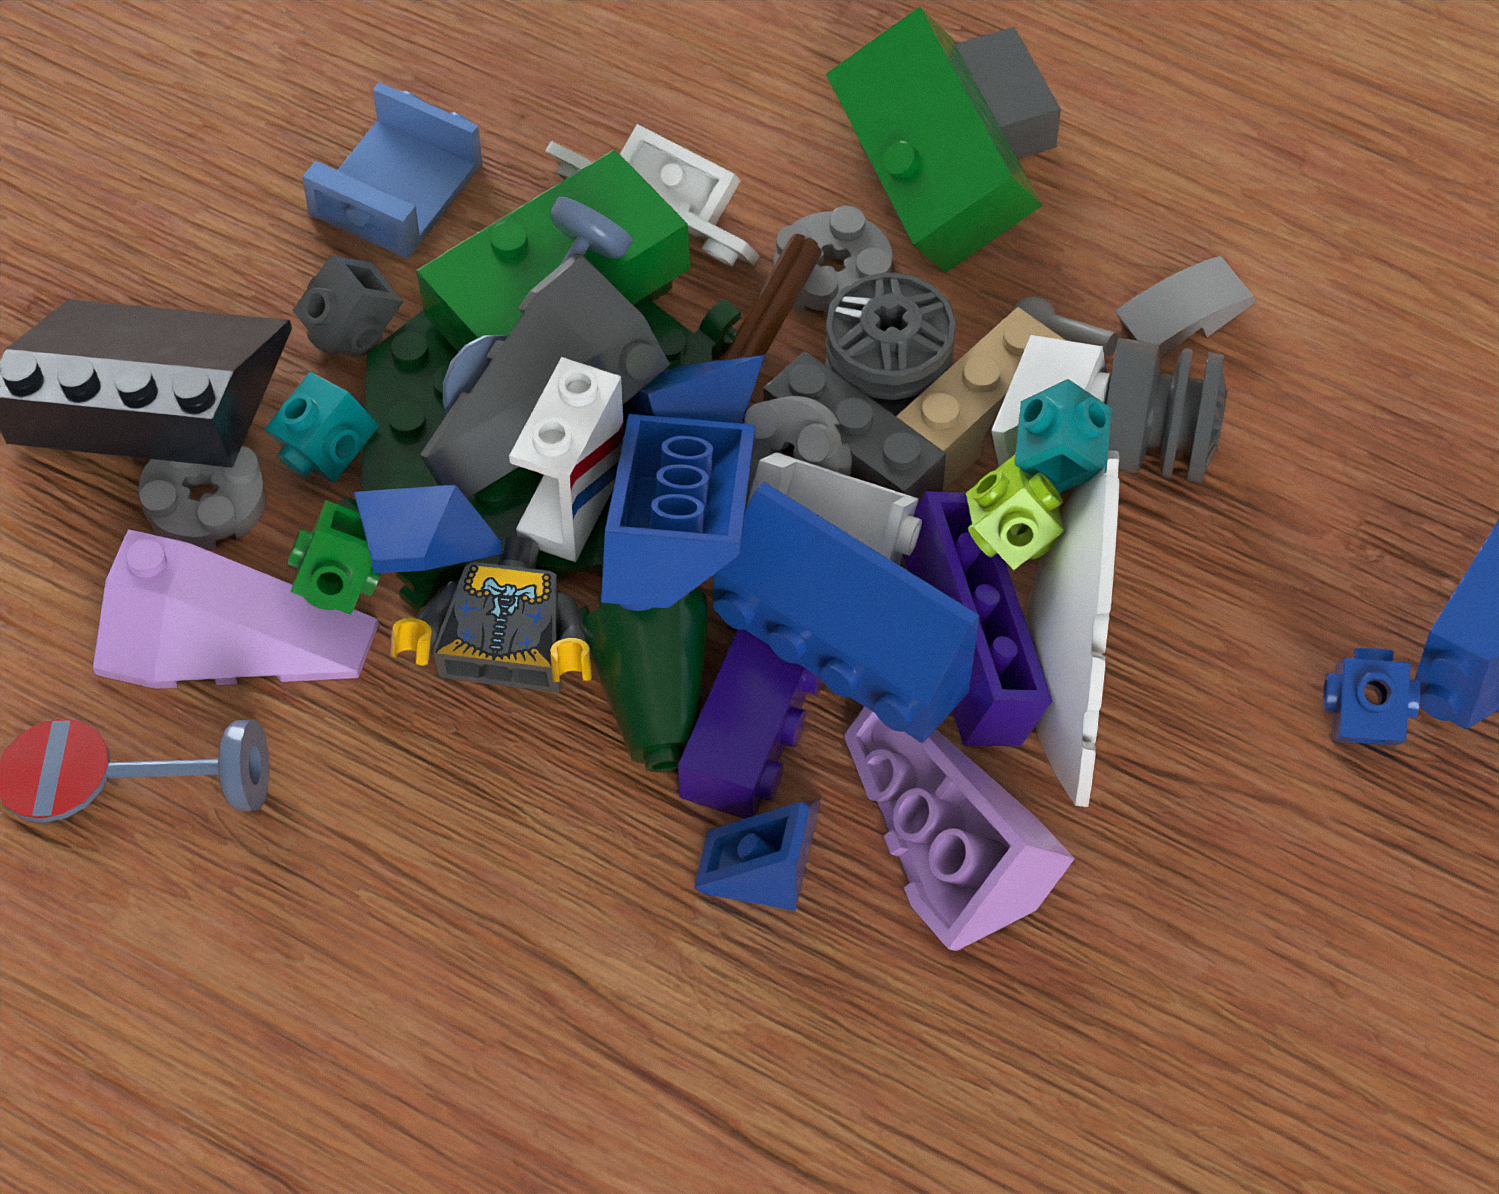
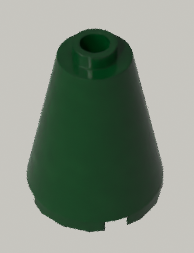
(651, 673)

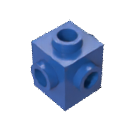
(1353, 715)

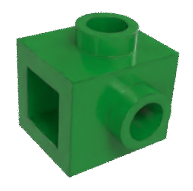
(333, 560)

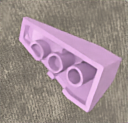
(200, 616)
(960, 836)

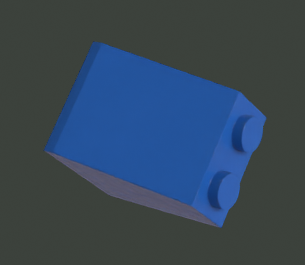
(1462, 647)

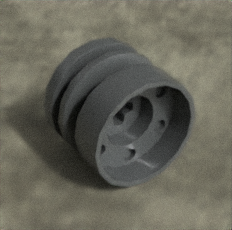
(890, 337)
(1164, 408)

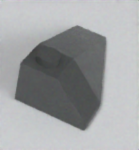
(565, 316)

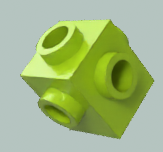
(1014, 514)

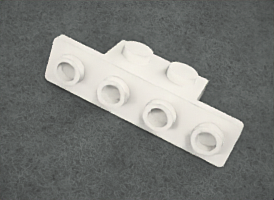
(684, 180)

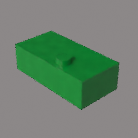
(933, 140)
(486, 278)

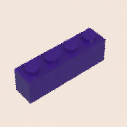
(1006, 676)
(745, 728)

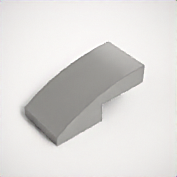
(1190, 300)

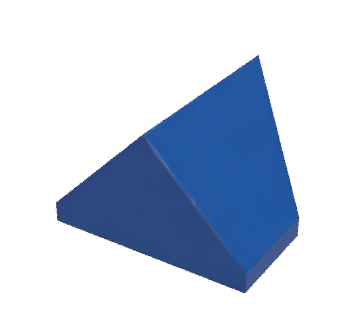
(702, 391)
(423, 528)
(760, 856)

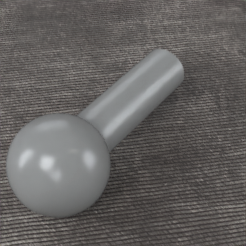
(1068, 328)

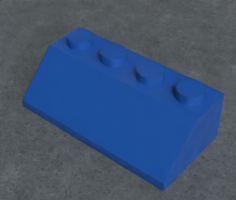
(674, 508)
(847, 615)

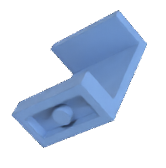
(398, 173)

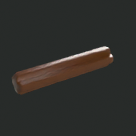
(775, 298)

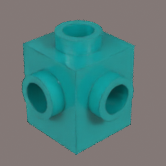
(320, 428)
(1063, 435)

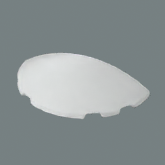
(1070, 627)

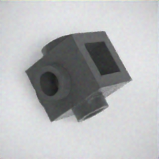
(347, 306)

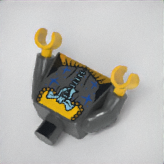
(500, 625)

